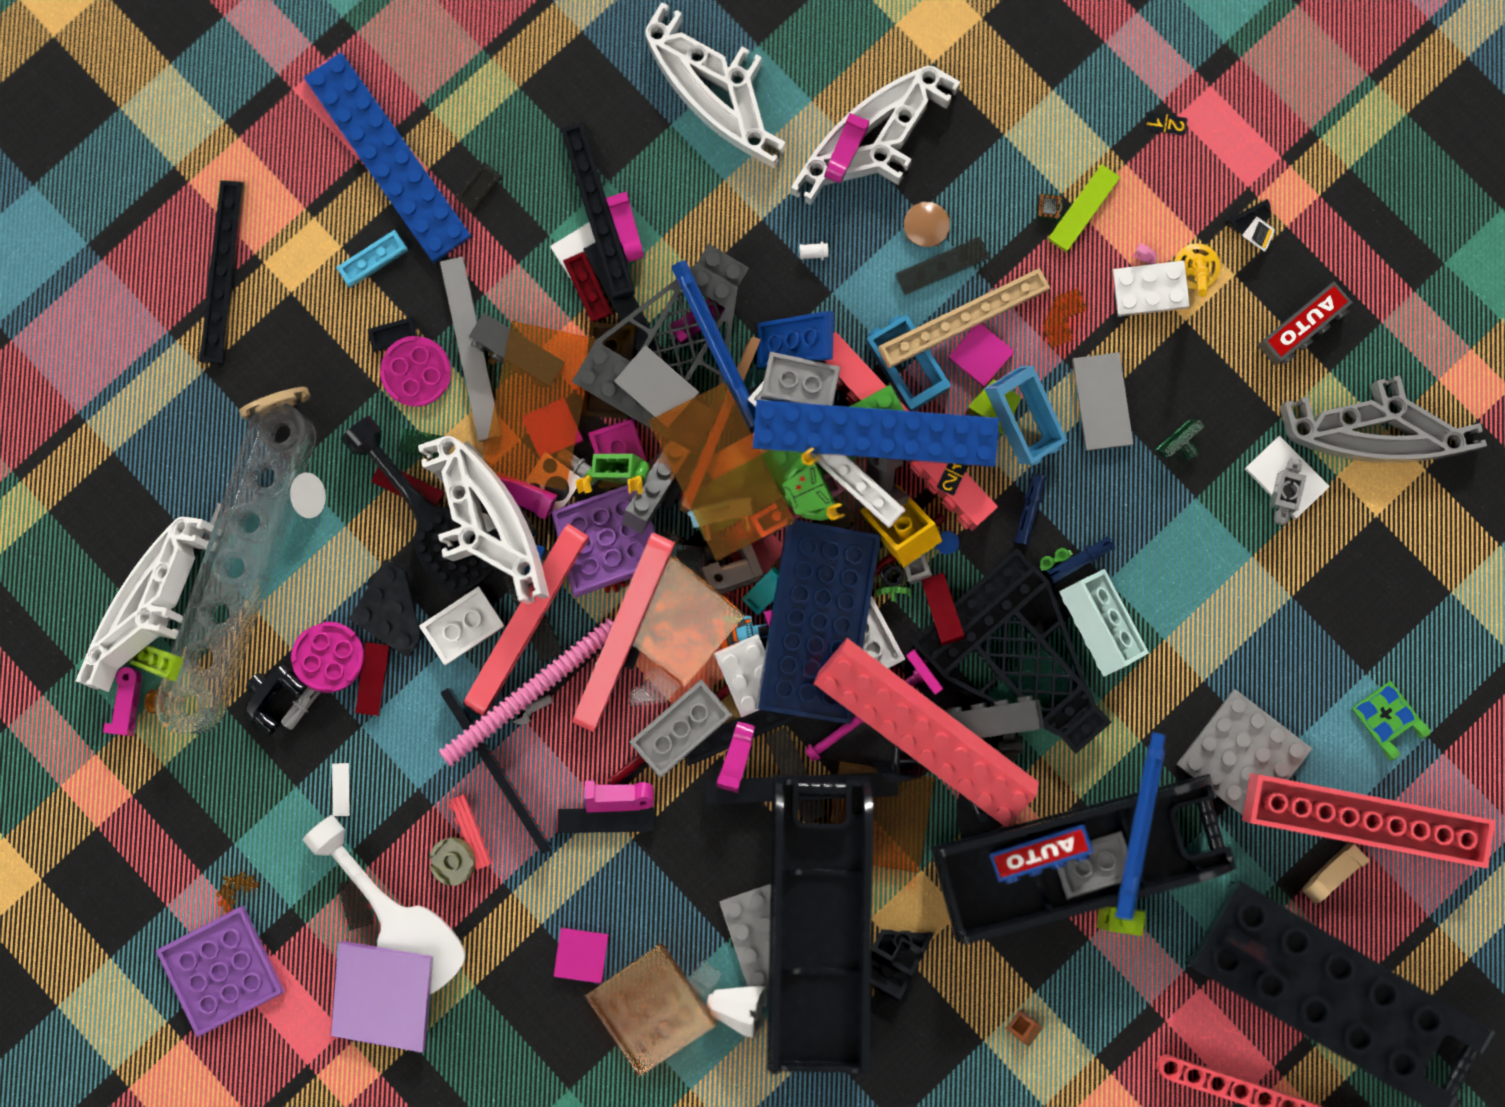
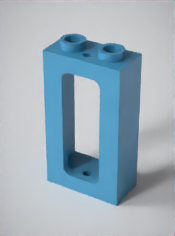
(900, 326)
(1040, 407)

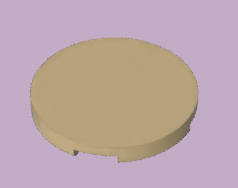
(287, 396)

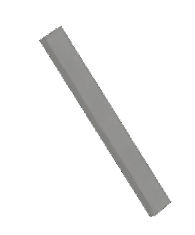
(472, 359)

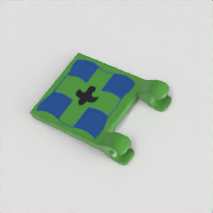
(1387, 716)

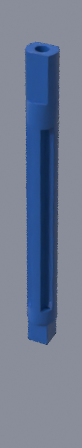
(715, 341)
(1141, 827)

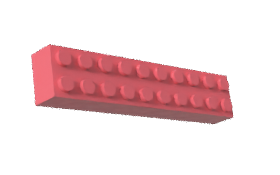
(859, 382)
(926, 733)
(1368, 820)

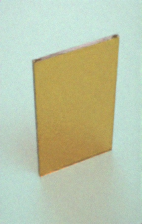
(537, 406)
(721, 471)

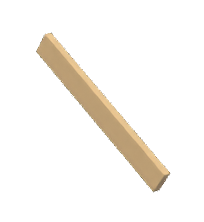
(963, 318)

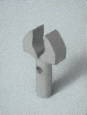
(536, 705)

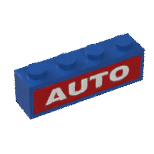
(1041, 852)

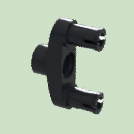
(263, 693)

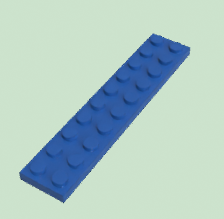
(387, 157)
(876, 433)

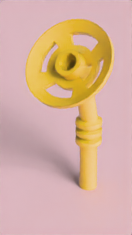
(1198, 267)

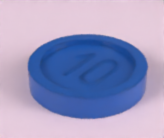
(949, 543)

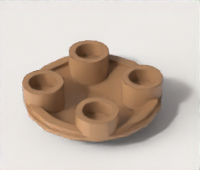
(926, 224)

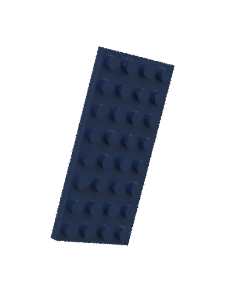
(816, 606)

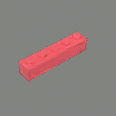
(470, 830)

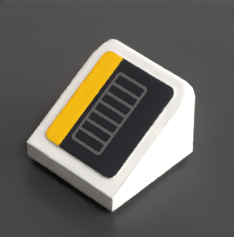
(1259, 233)

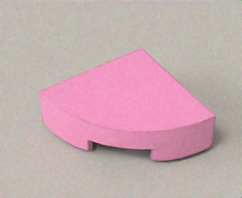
(1145, 254)

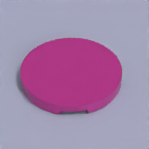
(415, 371)
(327, 657)

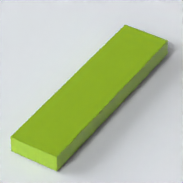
(1083, 208)
(158, 662)

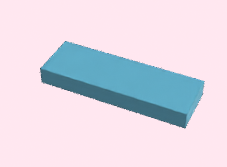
(372, 258)

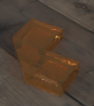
(1063, 307)

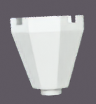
(739, 1008)

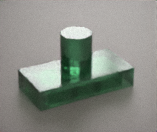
(411, 439)
(1181, 440)

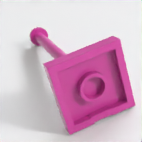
(920, 674)

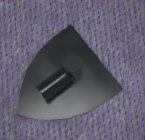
(900, 767)
(973, 819)

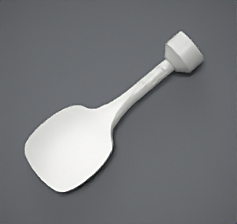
(402, 928)

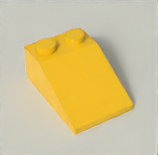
(910, 534)

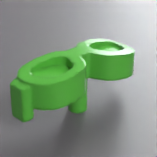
(1060, 555)
(893, 590)

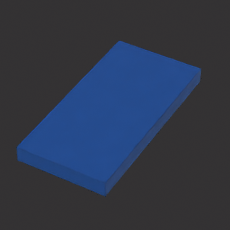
(798, 336)

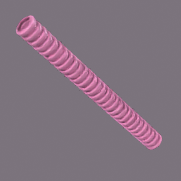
(526, 694)

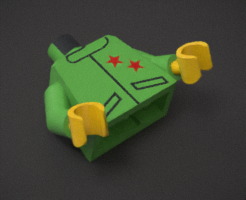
(615, 469)
(808, 490)

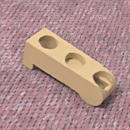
(1334, 872)

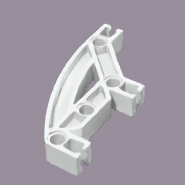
(901, 97)
(736, 126)
(517, 547)
(144, 602)

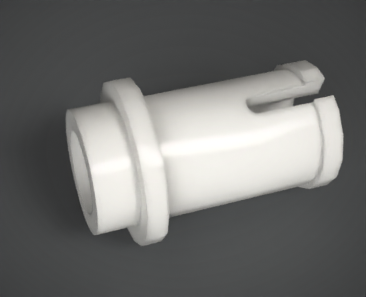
(814, 251)

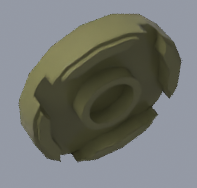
(452, 861)

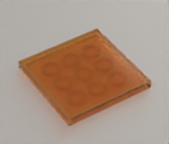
(684, 622)
(897, 820)
(651, 1009)

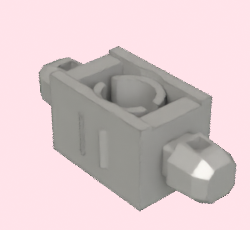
(1297, 485)

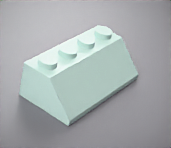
(1104, 622)

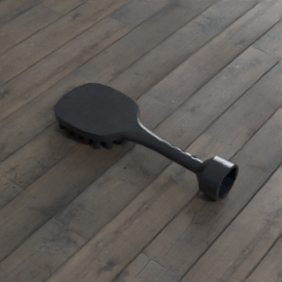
(454, 576)

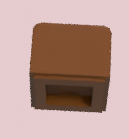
(1024, 1028)

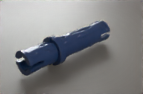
(1030, 508)
(1081, 559)

